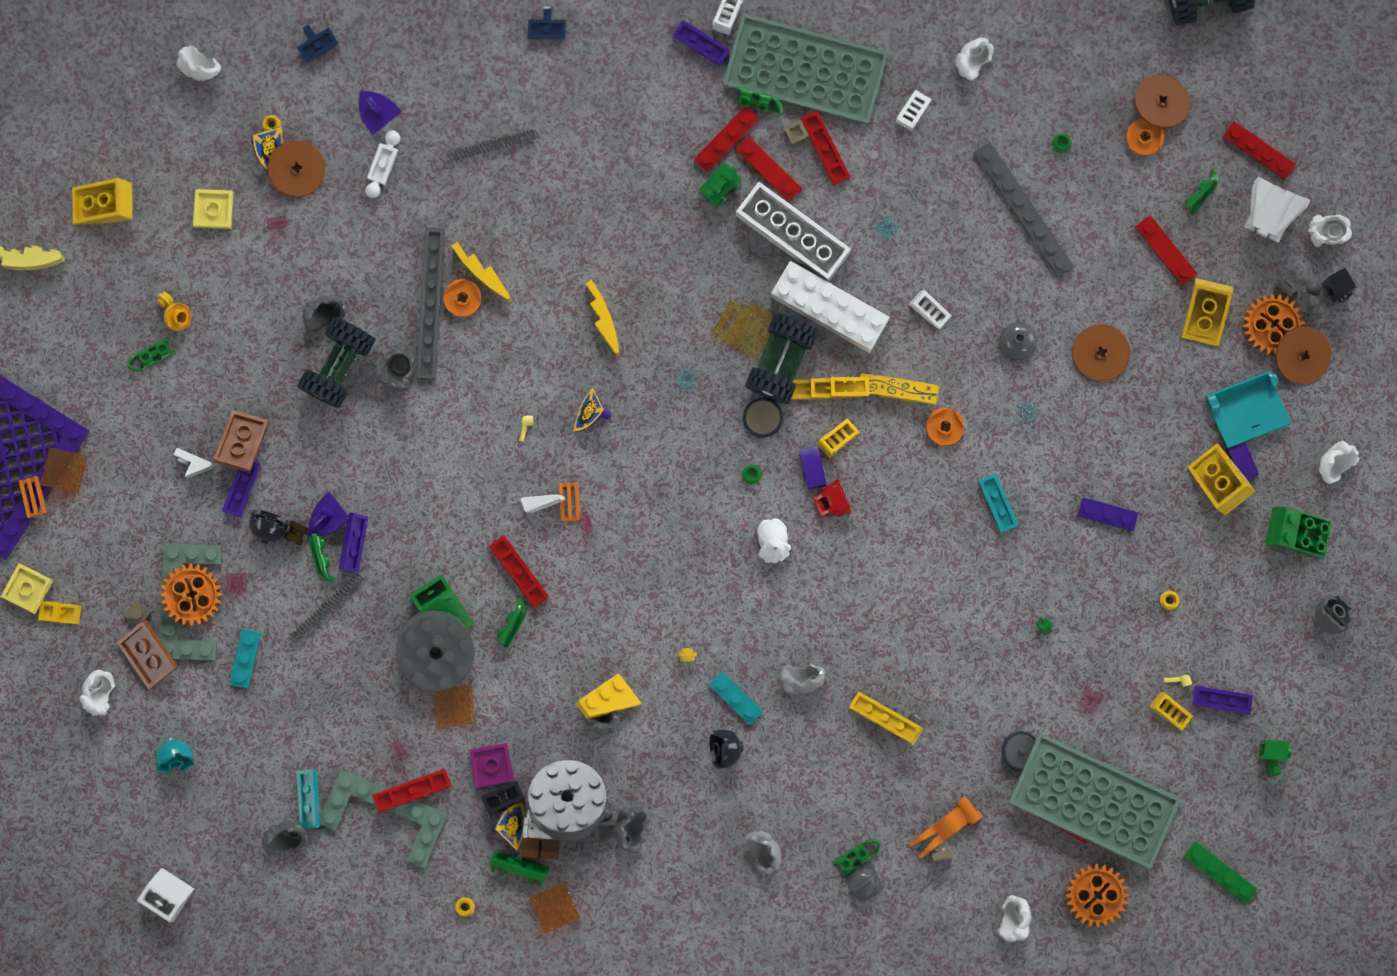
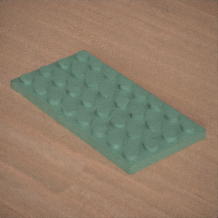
(806, 68)
(1094, 801)

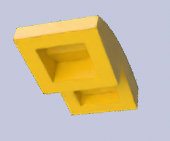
(59, 612)

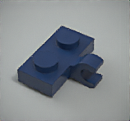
(547, 28)
(317, 44)

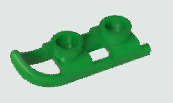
(761, 104)
(1204, 189)
(147, 357)
(320, 560)
(514, 619)
(860, 854)

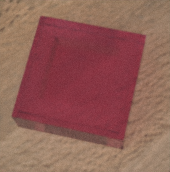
(277, 222)
(586, 521)
(237, 583)
(1090, 699)
(400, 749)

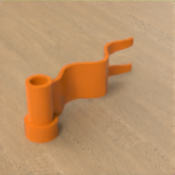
(949, 824)

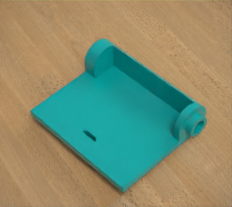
(1248, 405)

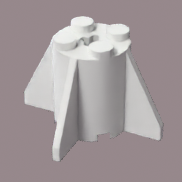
(1273, 209)

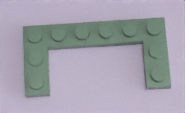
(173, 557)
(430, 818)

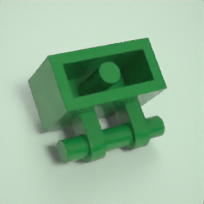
(720, 185)
(1274, 753)

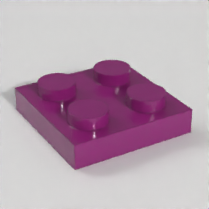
(491, 765)

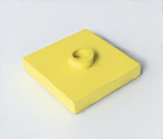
(213, 209)
(26, 588)

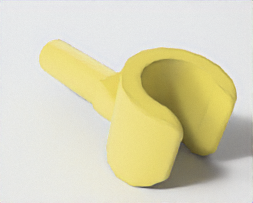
(526, 421)
(1185, 680)

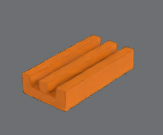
(28, 481)
(570, 518)

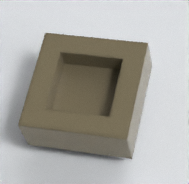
(796, 132)
(137, 613)
(941, 854)

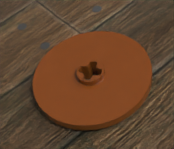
(1164, 114)
(288, 180)
(1095, 366)
(1301, 369)

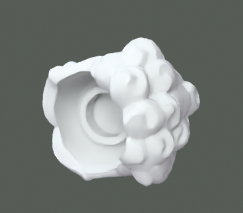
(973, 57)
(196, 65)
(1329, 230)
(1337, 460)
(773, 540)
(96, 692)
(1015, 920)

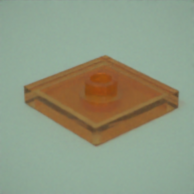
(63, 470)
(454, 706)
(555, 907)

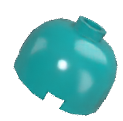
(173, 755)

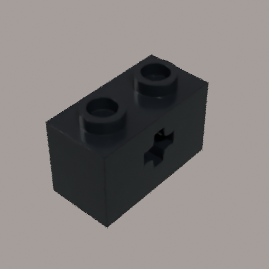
(1339, 286)
(503, 797)

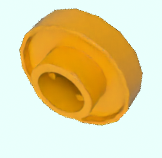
(177, 316)

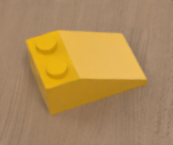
(102, 202)
(1207, 312)
(1221, 479)

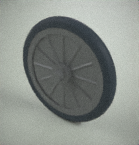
(1017, 749)

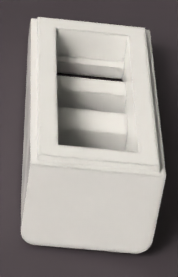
(722, 24)
(906, 123)
(920, 309)
(537, 503)

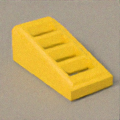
(829, 452)
(1167, 716)

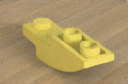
(32, 258)

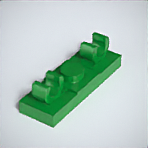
(519, 867)

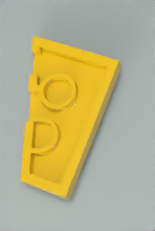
(607, 698)

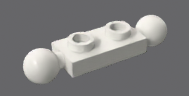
(382, 164)

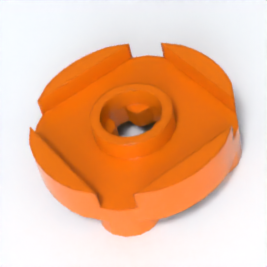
(1137, 145)
(463, 287)
(947, 416)

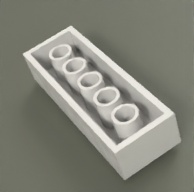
(793, 232)
(829, 307)

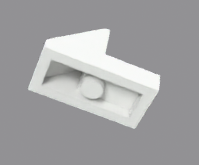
(197, 464)

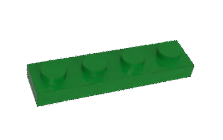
(1220, 872)

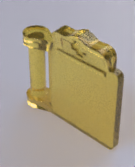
(748, 330)

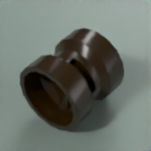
(296, 533)

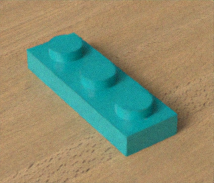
(998, 503)
(245, 658)
(735, 698)
(308, 798)

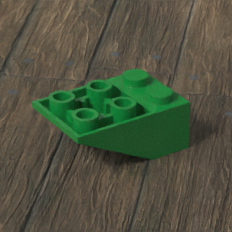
(1298, 532)
(439, 596)

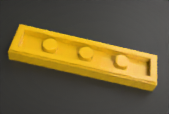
(886, 718)

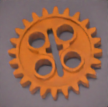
(1284, 312)
(173, 599)
(1084, 882)

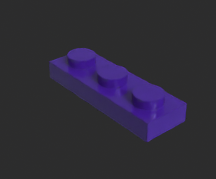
(701, 43)
(241, 491)
(1107, 514)
(353, 542)
(1222, 700)

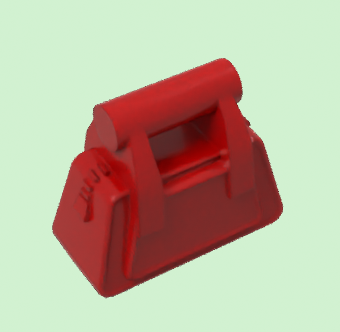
(836, 499)

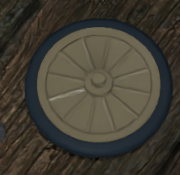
(762, 417)

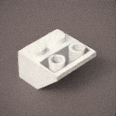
(165, 895)

